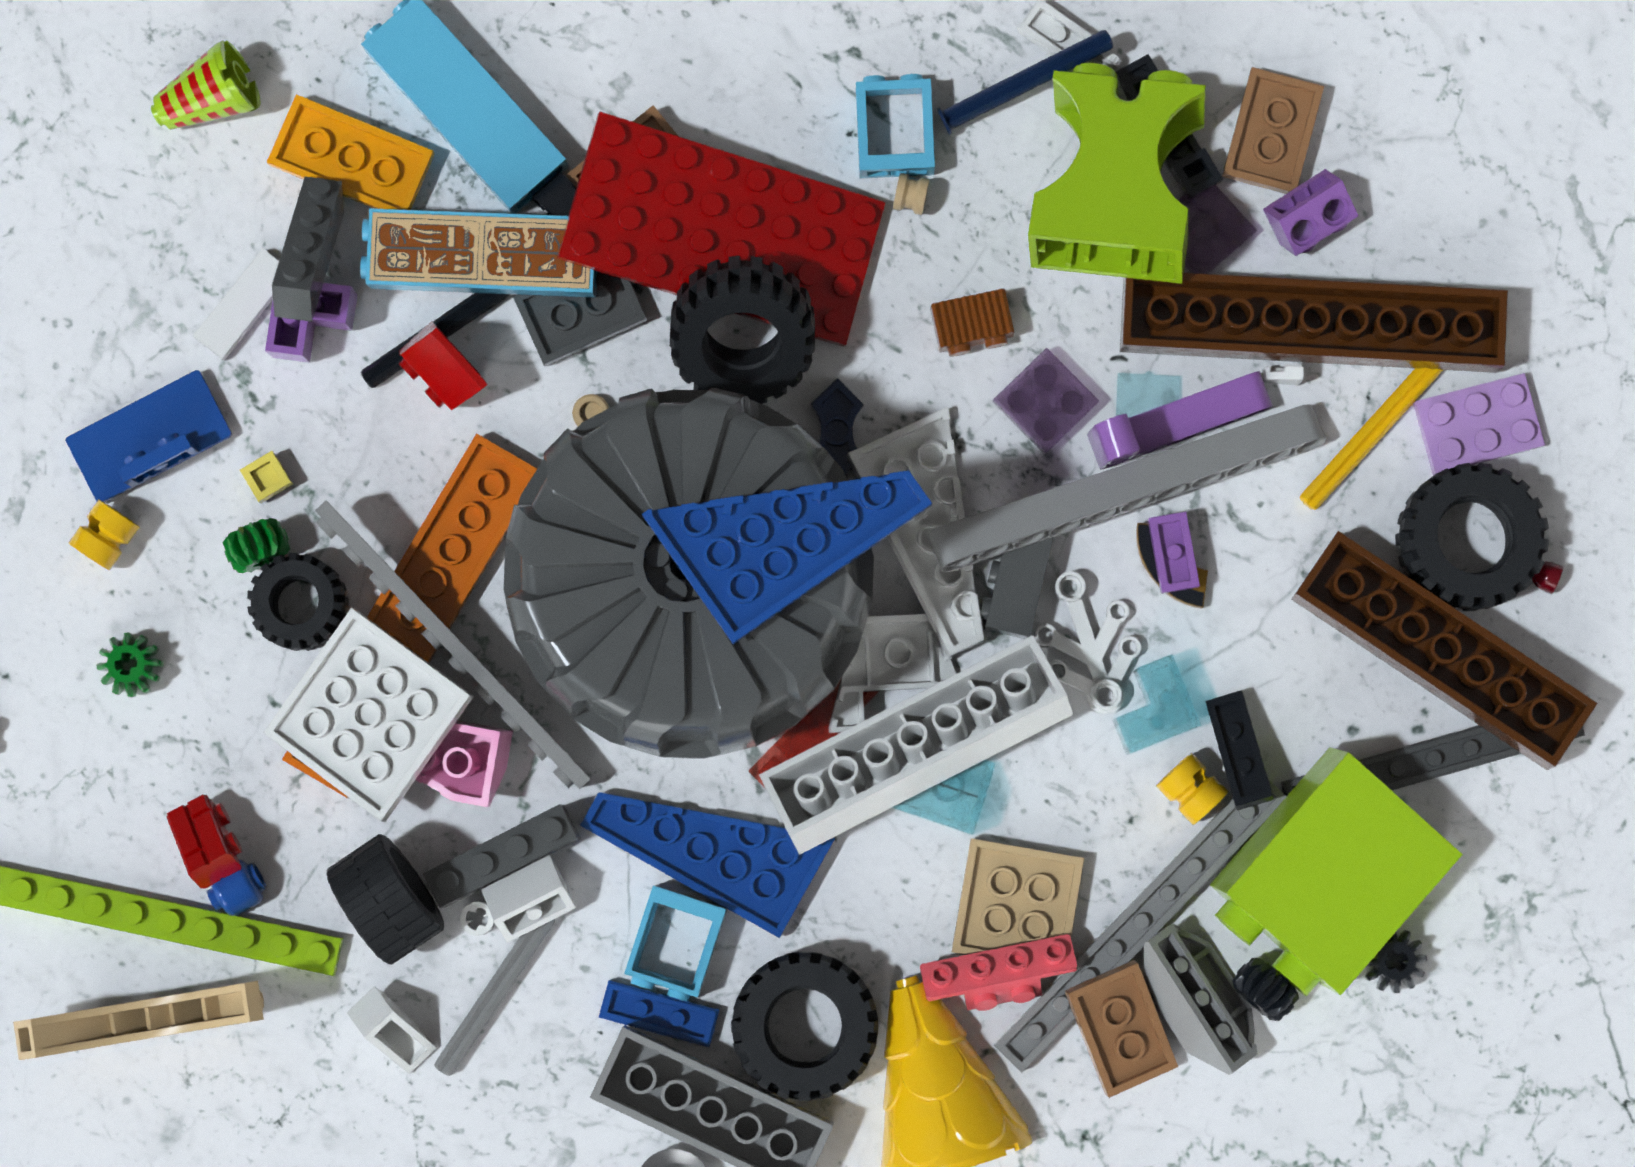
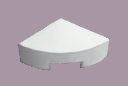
(1289, 375)

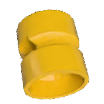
(104, 535)
(1192, 789)

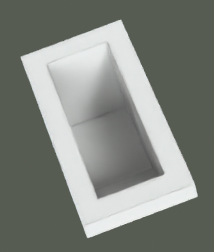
(391, 1030)

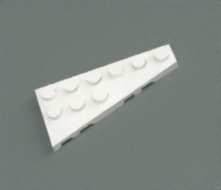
(928, 454)

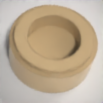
(587, 407)

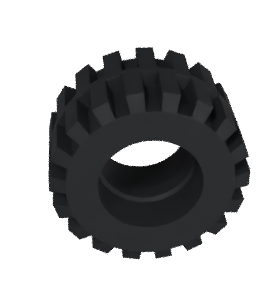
(271, 584)

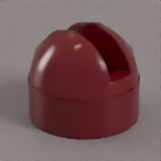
(1548, 577)

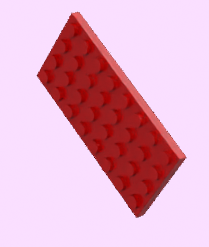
(669, 205)

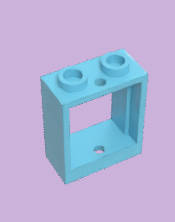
(893, 164)
(647, 978)

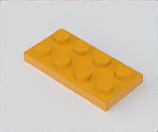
(369, 161)

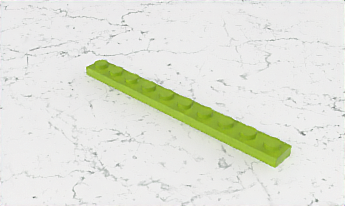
(169, 921)

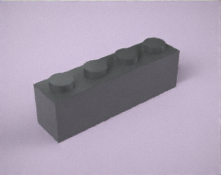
(308, 249)
(501, 856)

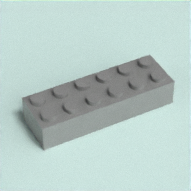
(707, 1106)

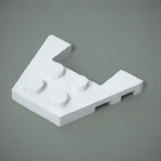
(892, 655)

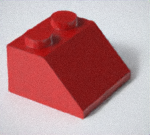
(442, 367)

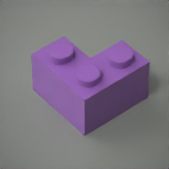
(294, 338)

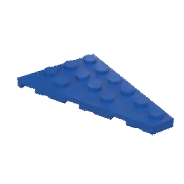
(773, 547)

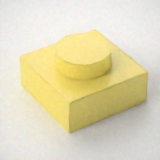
(266, 477)

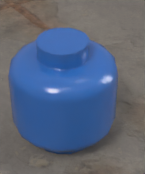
(239, 890)

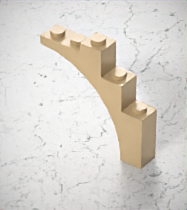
(139, 1020)

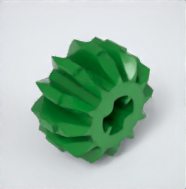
(256, 545)
(120, 655)

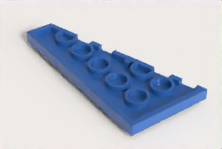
(724, 858)

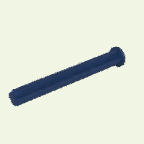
(1024, 80)

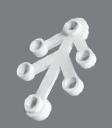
(1090, 649)

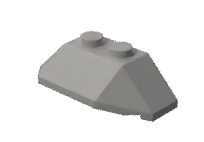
(1199, 999)

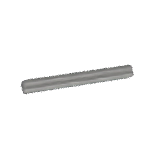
(490, 999)

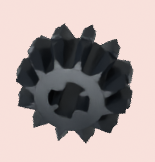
(1407, 966)
(1265, 989)

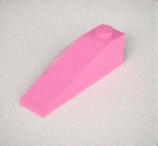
(469, 763)

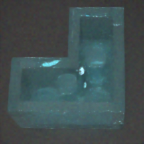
(1167, 709)

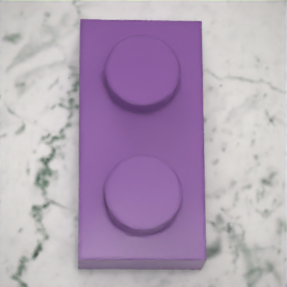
(1173, 552)

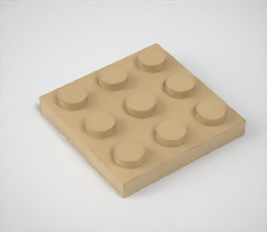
(1014, 896)

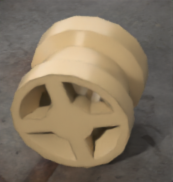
(911, 193)

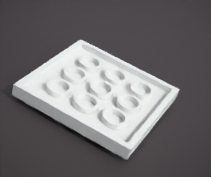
(368, 715)

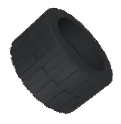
(385, 899)

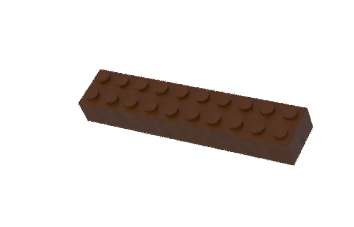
(1316, 322)

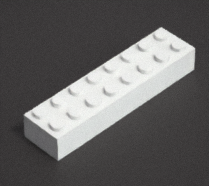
(916, 744)

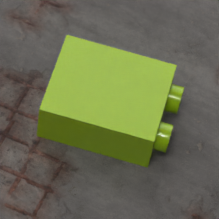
(1332, 874)

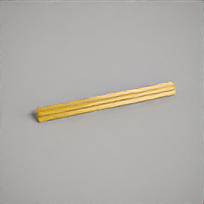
(1368, 436)

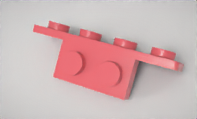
(999, 973)

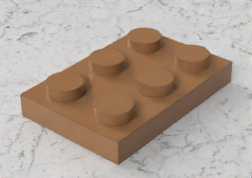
(1272, 131)
(1121, 1028)

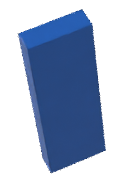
(658, 1013)

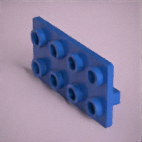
(148, 436)

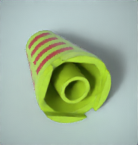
(207, 90)

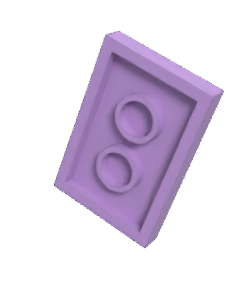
(1479, 423)

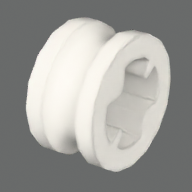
(481, 929)

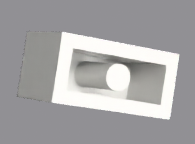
(528, 898)

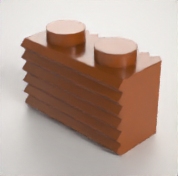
(972, 322)

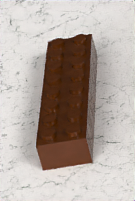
(1444, 651)

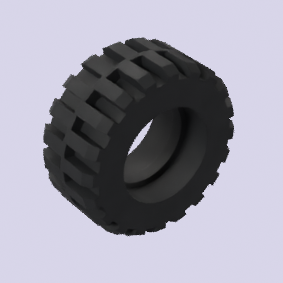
(743, 288)
(1513, 508)
(796, 1078)

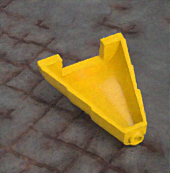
(939, 1090)

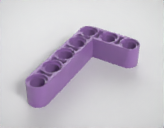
(1128, 438)

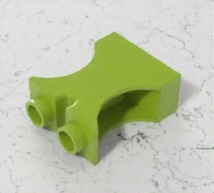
(1112, 203)

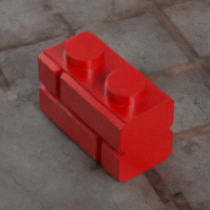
(204, 840)

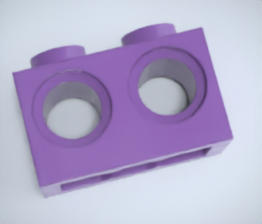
(1307, 205)

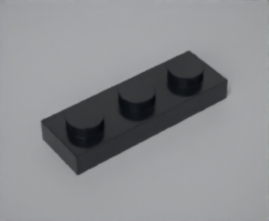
(1239, 750)

